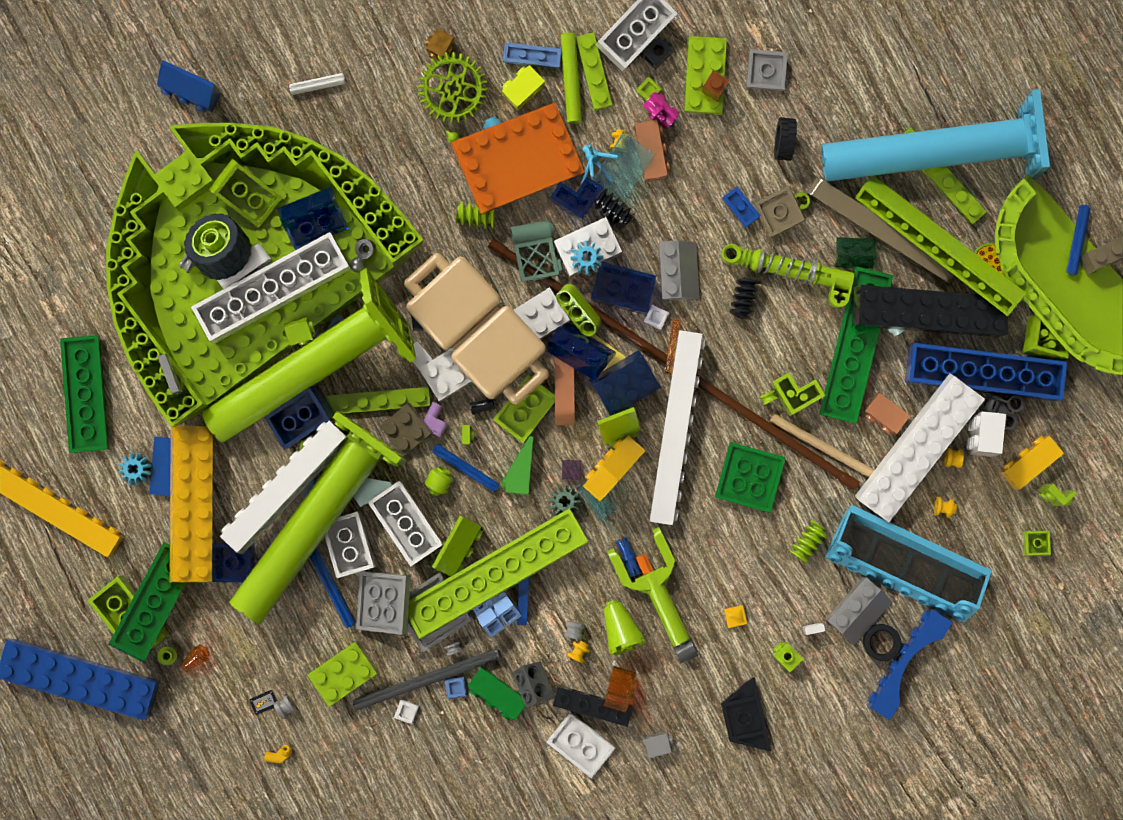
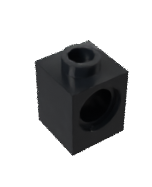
(654, 60)

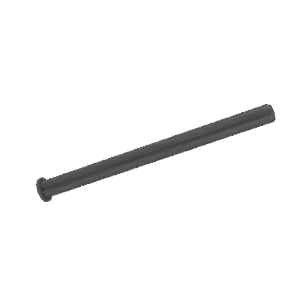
(426, 679)

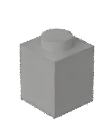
(658, 744)

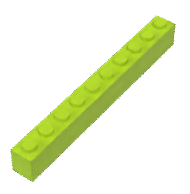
(940, 245)

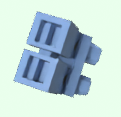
(494, 611)

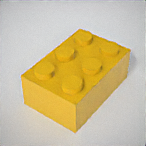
(613, 468)

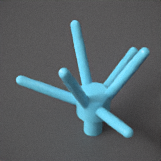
(594, 157)

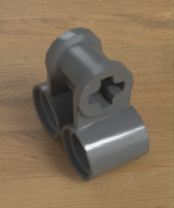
(998, 405)

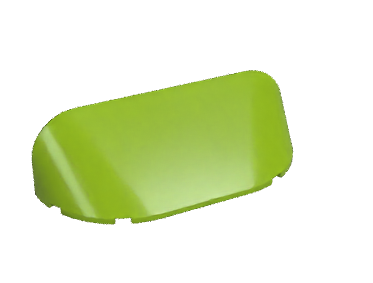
(1034, 253)

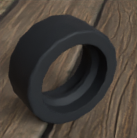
(896, 642)

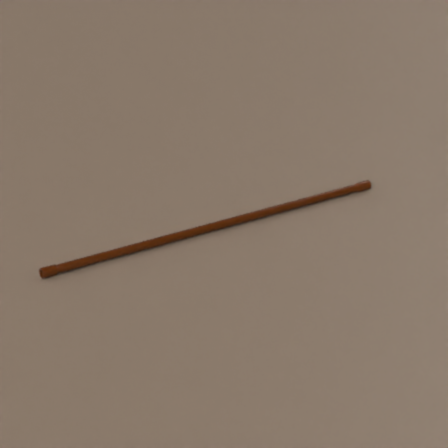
(843, 477)

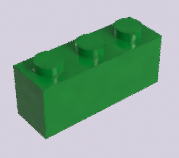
(496, 694)

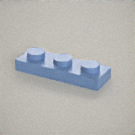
(532, 55)

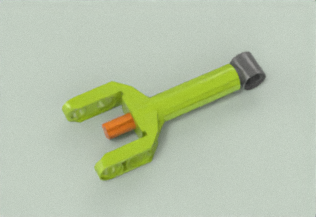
(654, 584)

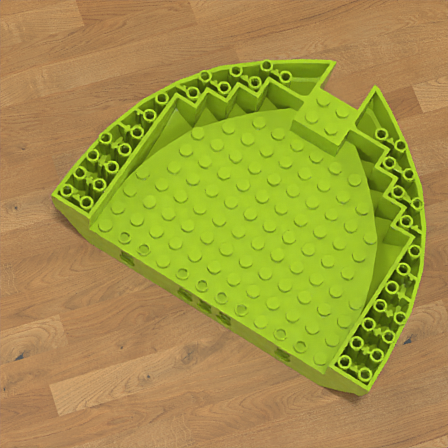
(146, 244)

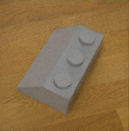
(678, 270)
(858, 610)

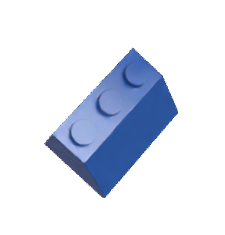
(188, 87)

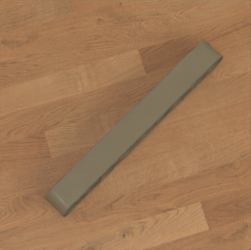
(876, 228)

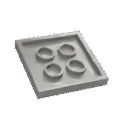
(383, 602)
(437, 636)

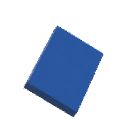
(161, 467)

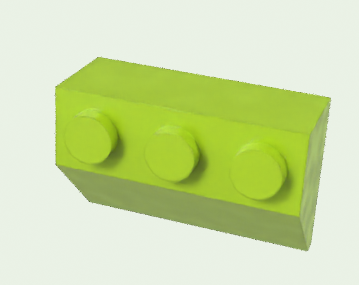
(458, 546)

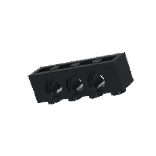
(589, 705)

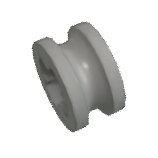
(186, 263)
(453, 648)

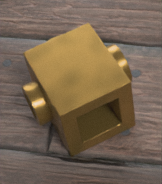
(439, 44)

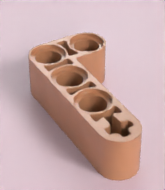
(564, 394)

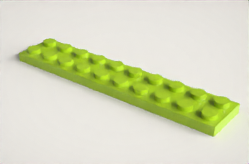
(495, 573)

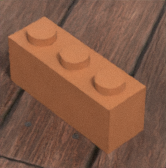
(648, 135)

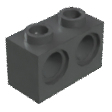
(533, 684)

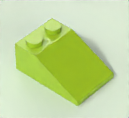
(245, 193)
(618, 426)

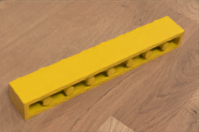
(58, 511)

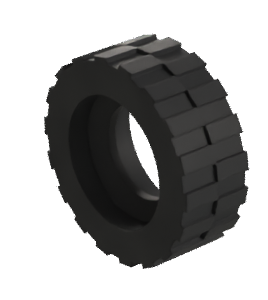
(785, 139)

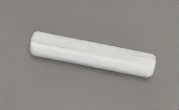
(316, 84)

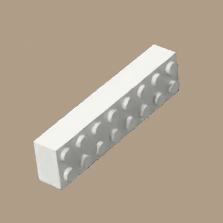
(271, 288)
(540, 314)
(919, 447)
(284, 488)

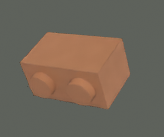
(885, 414)

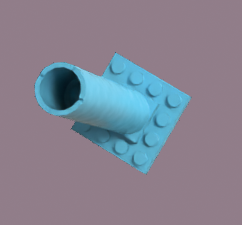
(945, 147)

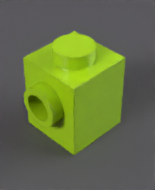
(299, 331)
(786, 656)

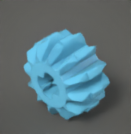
(593, 259)
(142, 469)

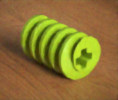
(473, 214)
(809, 542)

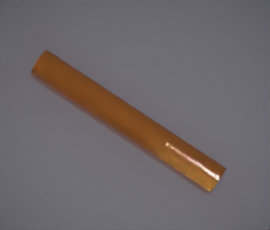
(672, 346)

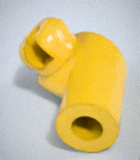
(280, 756)

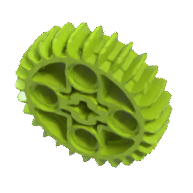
(454, 78)

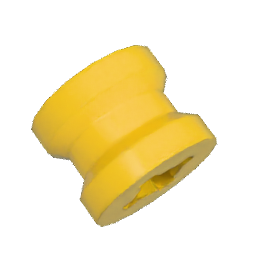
(954, 458)

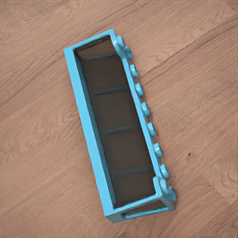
(909, 564)

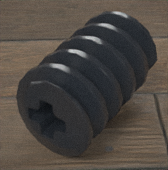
(613, 209)
(743, 299)

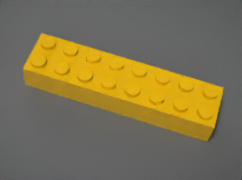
(191, 504)

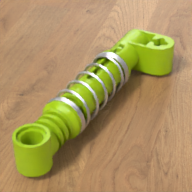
(813, 273)

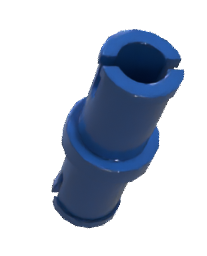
(628, 557)

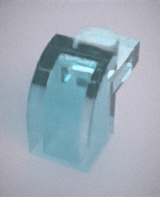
(601, 508)

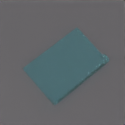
(623, 173)

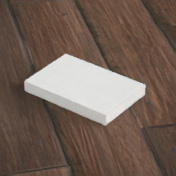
(580, 744)

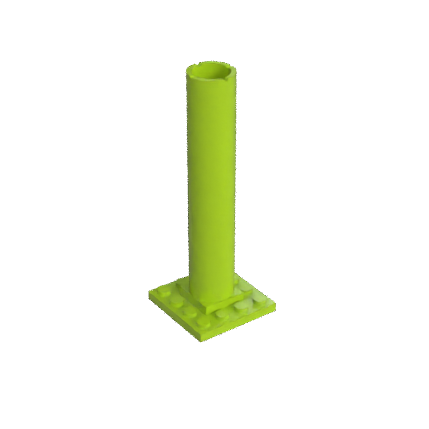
(313, 362)
(312, 519)

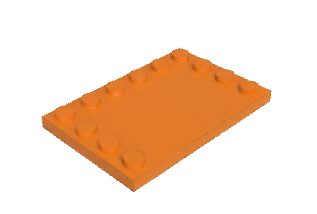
(517, 158)

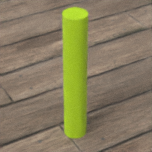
(571, 78)

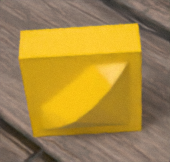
(735, 616)

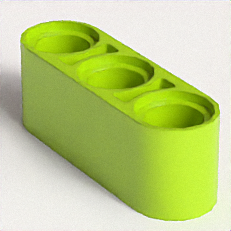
(578, 301)

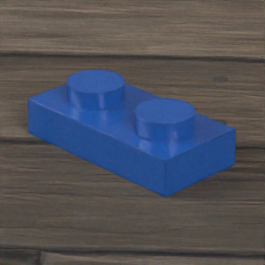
(741, 207)

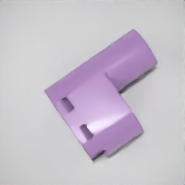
(437, 426)

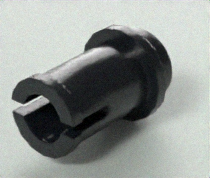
(482, 406)

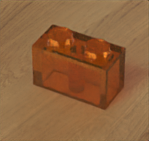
(620, 689)

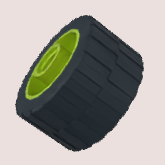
(217, 246)

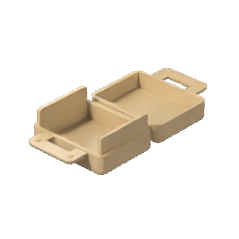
(464, 315)

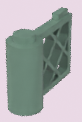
(535, 235)

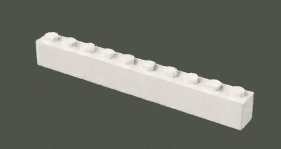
(676, 427)

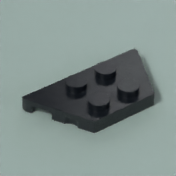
(745, 717)

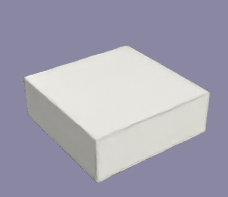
(656, 317)
(813, 628)
(406, 711)

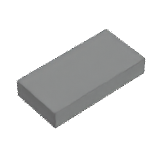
(170, 374)

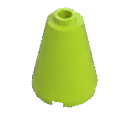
(621, 629)

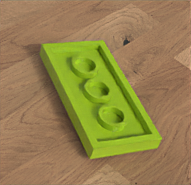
(703, 57)

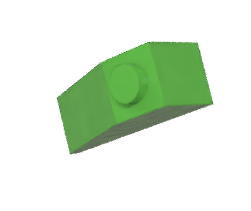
(519, 473)

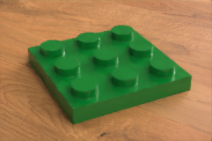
(750, 477)

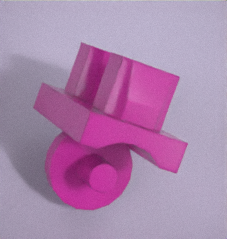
(661, 110)

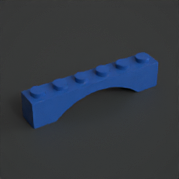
(887, 698)

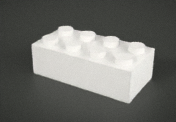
(635, 31)
(986, 434)
(405, 523)

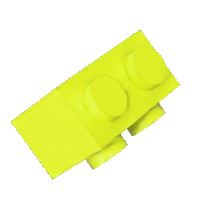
(523, 87)

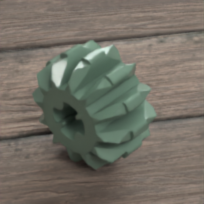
(569, 496)

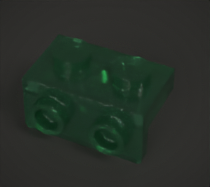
(855, 252)

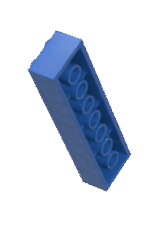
(987, 371)
(78, 679)

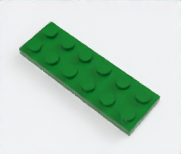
(84, 394)
(148, 609)

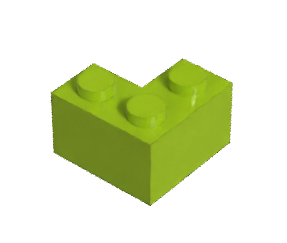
(1041, 343)
(796, 398)

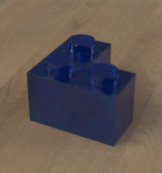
(577, 202)

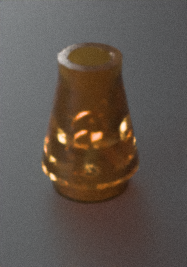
(195, 657)

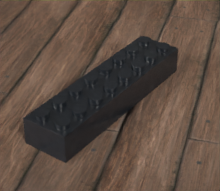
(926, 311)

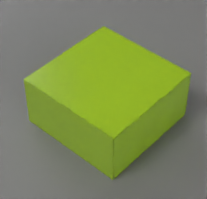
(1036, 543)

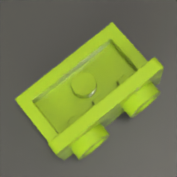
(1052, 494)

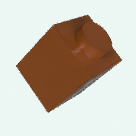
(715, 86)

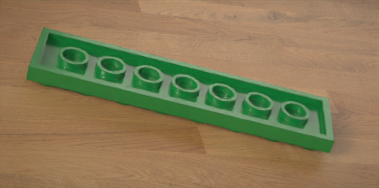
(852, 357)

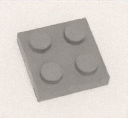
(766, 70)

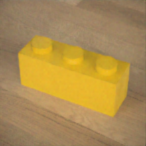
(1031, 462)

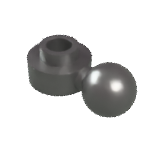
(358, 264)

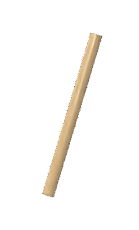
(821, 445)

